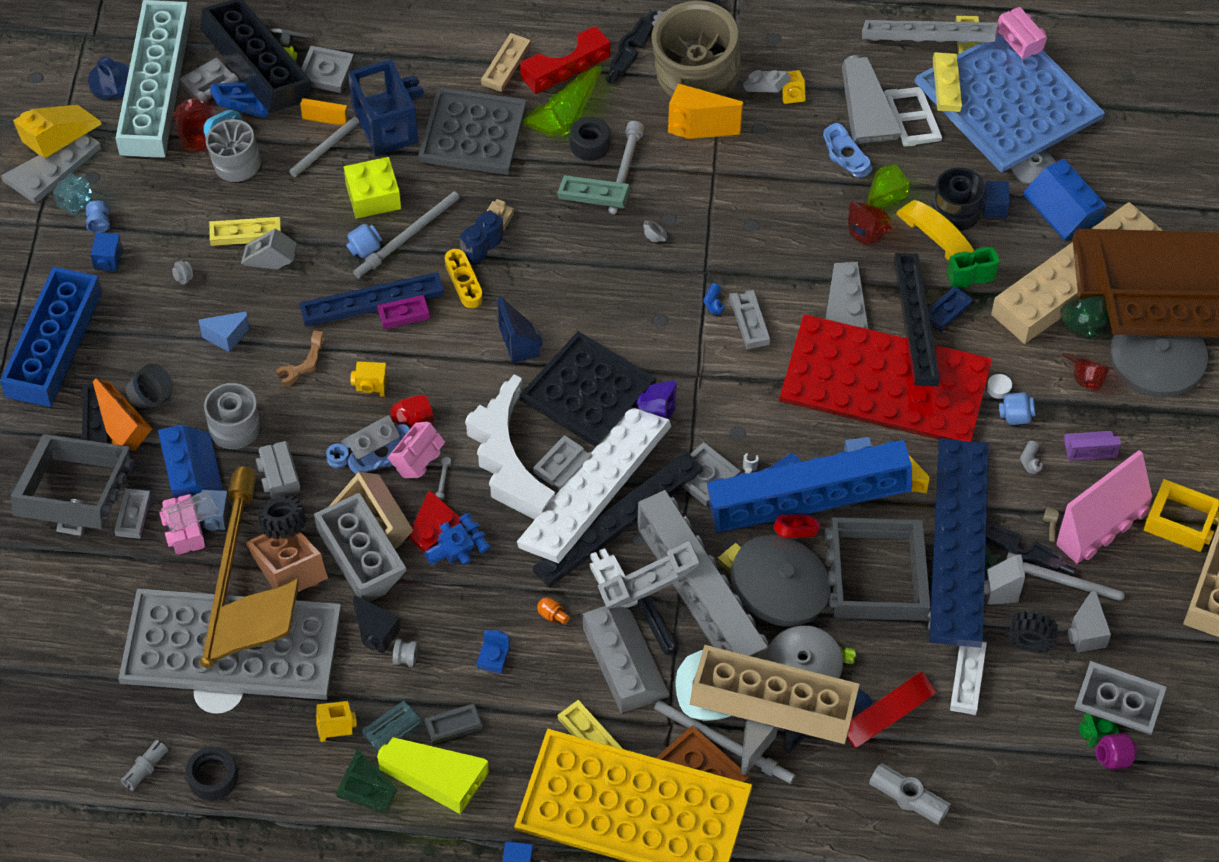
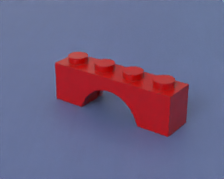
(543, 72)

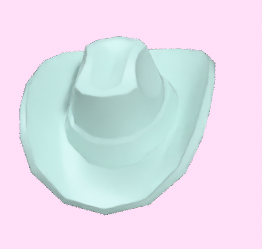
(684, 683)

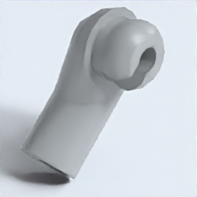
(1028, 458)

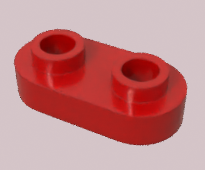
(796, 526)

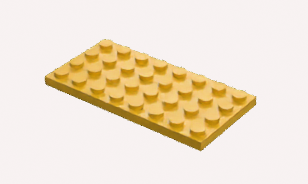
(630, 804)

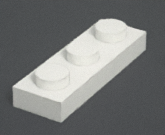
(968, 679)

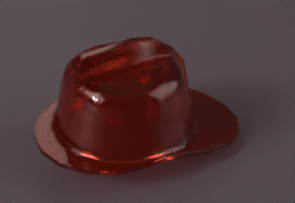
(1087, 372)

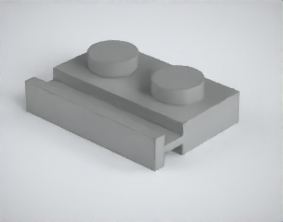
(561, 462)

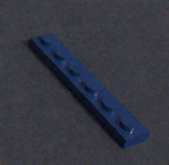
(367, 299)

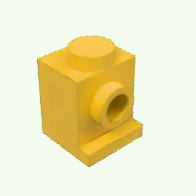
(370, 377)
(334, 720)

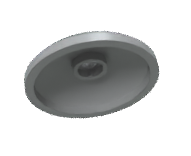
(819, 646)

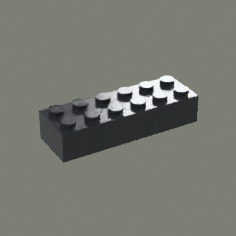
(255, 55)

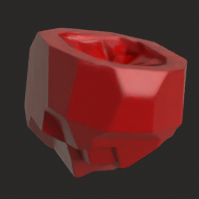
(412, 411)

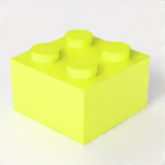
(372, 187)

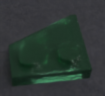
(366, 785)

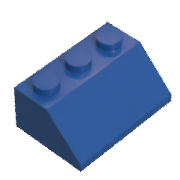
(1065, 200)
(189, 460)

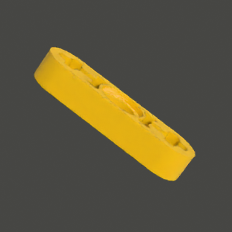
(463, 287)

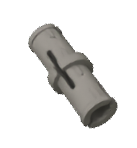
(144, 765)

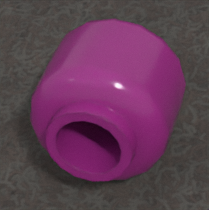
(1116, 751)

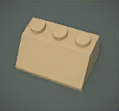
(381, 505)

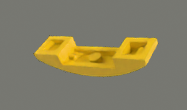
(935, 226)

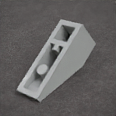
(756, 741)

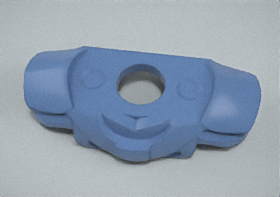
(838, 139)
(372, 461)

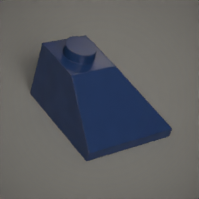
(517, 333)

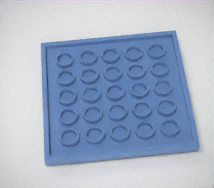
(1014, 103)

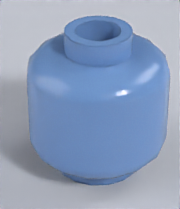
(364, 241)
(1017, 408)

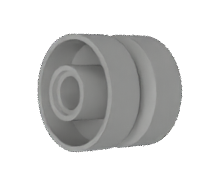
(233, 150)
(232, 415)

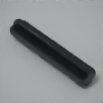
(657, 625)

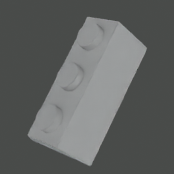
(1120, 697)

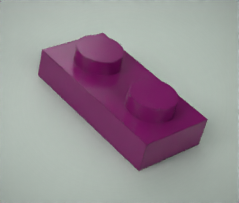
(403, 312)

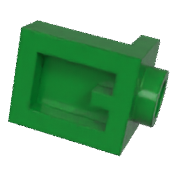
(1095, 728)

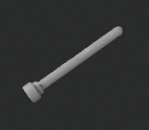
(634, 132)
(1071, 581)

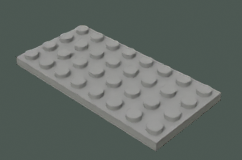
(170, 636)

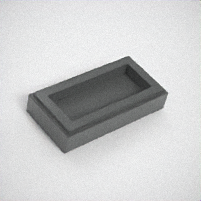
(453, 724)

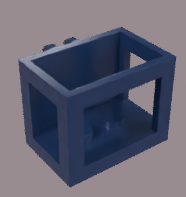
(389, 116)

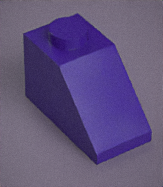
(659, 399)

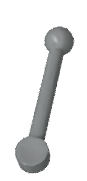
(445, 462)

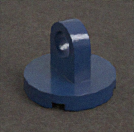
(108, 79)

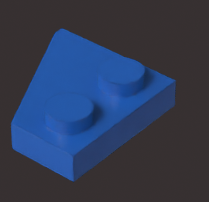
(238, 97)

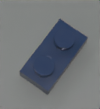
(949, 308)

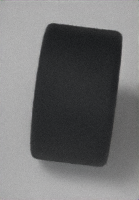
(590, 149)

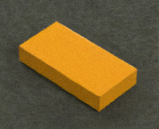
(324, 112)

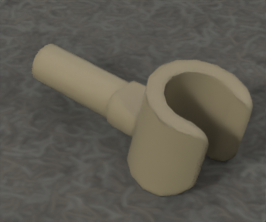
(1051, 516)

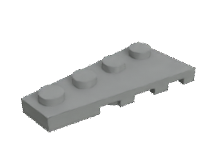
(41, 175)
(846, 296)

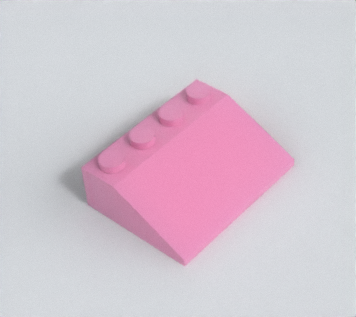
(1105, 509)

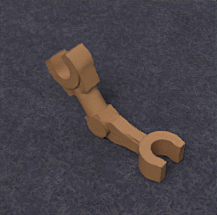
(308, 365)

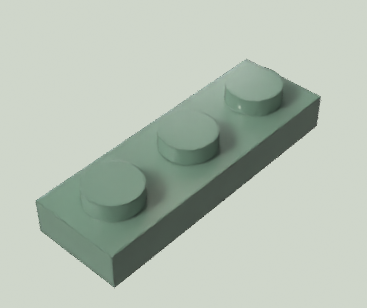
(594, 191)

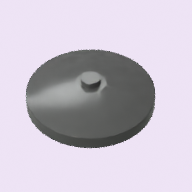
(1159, 363)
(780, 580)

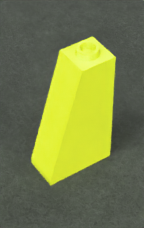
(433, 771)

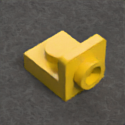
(794, 89)

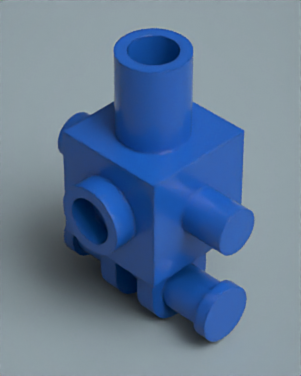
(456, 543)

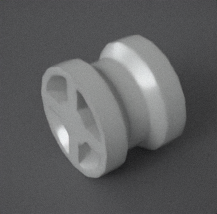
(405, 652)

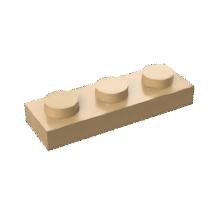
(505, 62)

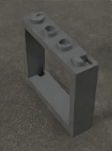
(76, 451)
(882, 530)

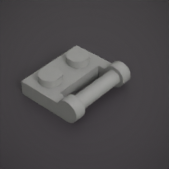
(203, 77)

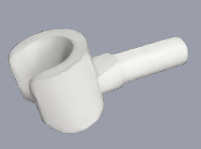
(750, 466)

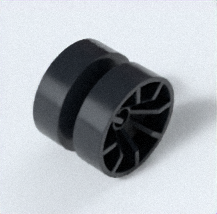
(959, 197)

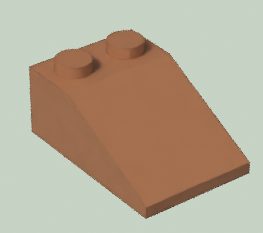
(287, 560)

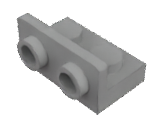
(371, 437)

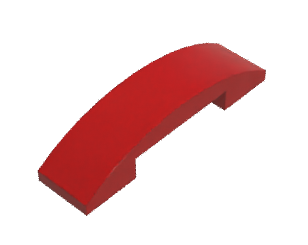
(889, 709)

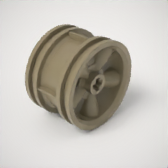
(698, 66)

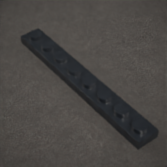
(916, 320)
(619, 518)

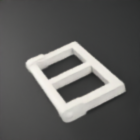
(906, 140)

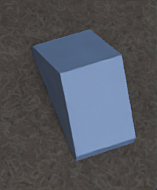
(225, 330)

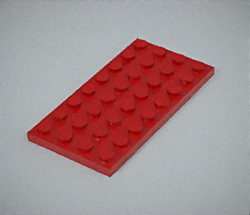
(871, 381)

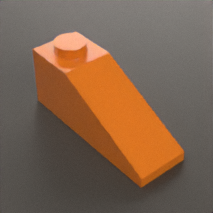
(119, 416)

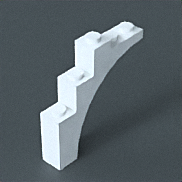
(510, 480)

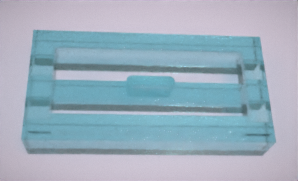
(398, 732)

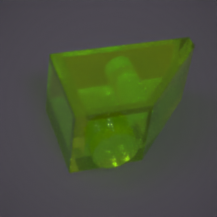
(888, 186)

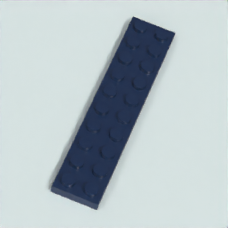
(959, 544)

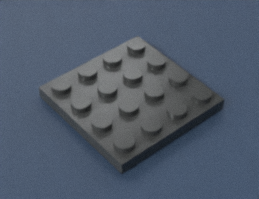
(472, 131)

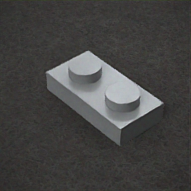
(766, 81)
(132, 513)

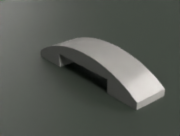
(650, 578)

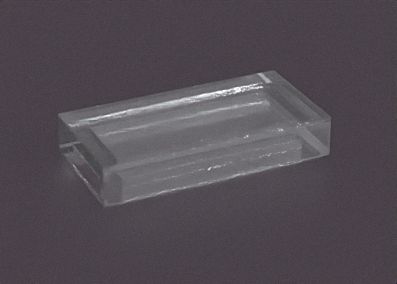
(189, 511)

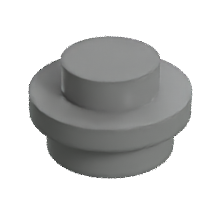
(182, 272)

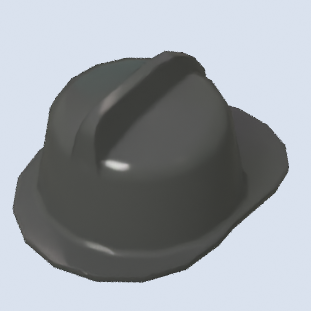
(149, 386)

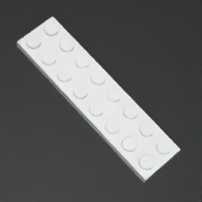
(593, 485)

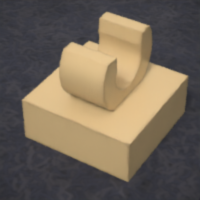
(500, 208)

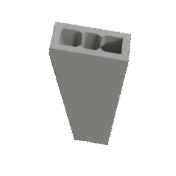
(867, 105)

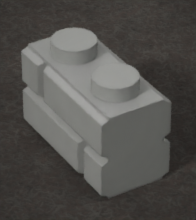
(278, 470)

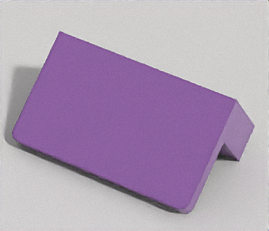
(1091, 445)

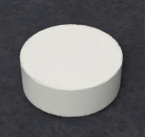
(999, 386)

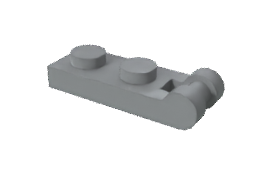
(749, 319)

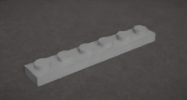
(930, 30)

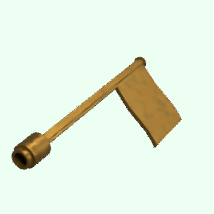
(254, 618)

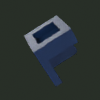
(996, 199)

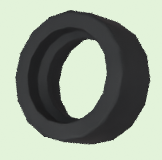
(206, 755)

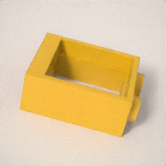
(1174, 531)

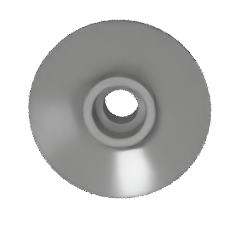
(1032, 167)

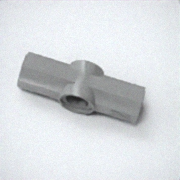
(923, 802)

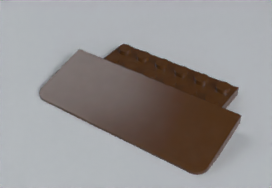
(1151, 279)

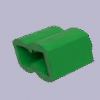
(973, 267)

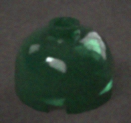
(1087, 317)

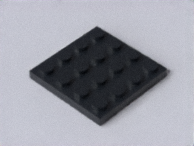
(587, 388)

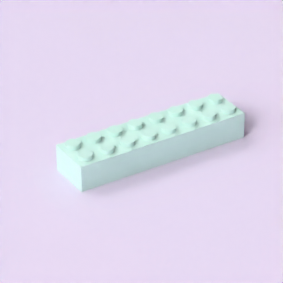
(153, 79)

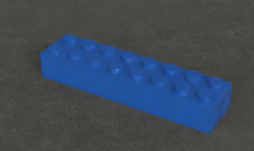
(810, 486)

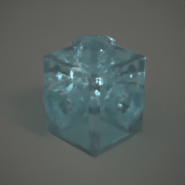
(72, 193)

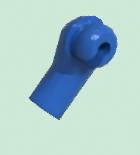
(711, 301)

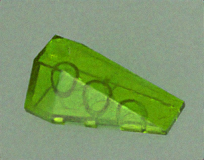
(565, 106)

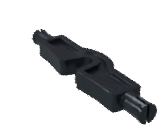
(626, 54)
(1034, 554)

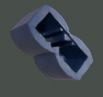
(482, 236)

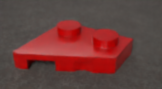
(429, 519)

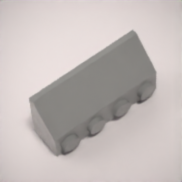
(360, 547)
(624, 658)

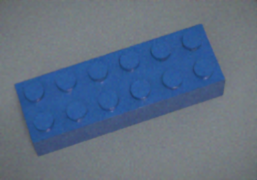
(51, 337)

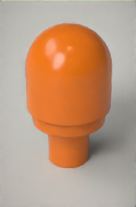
(552, 610)

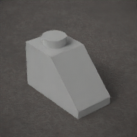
(269, 251)
(1005, 581)
(1089, 626)

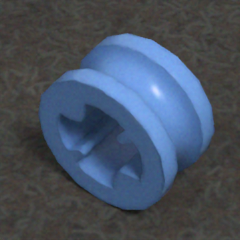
(334, 449)

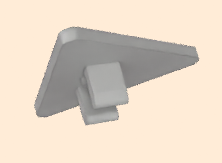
(283, 36)

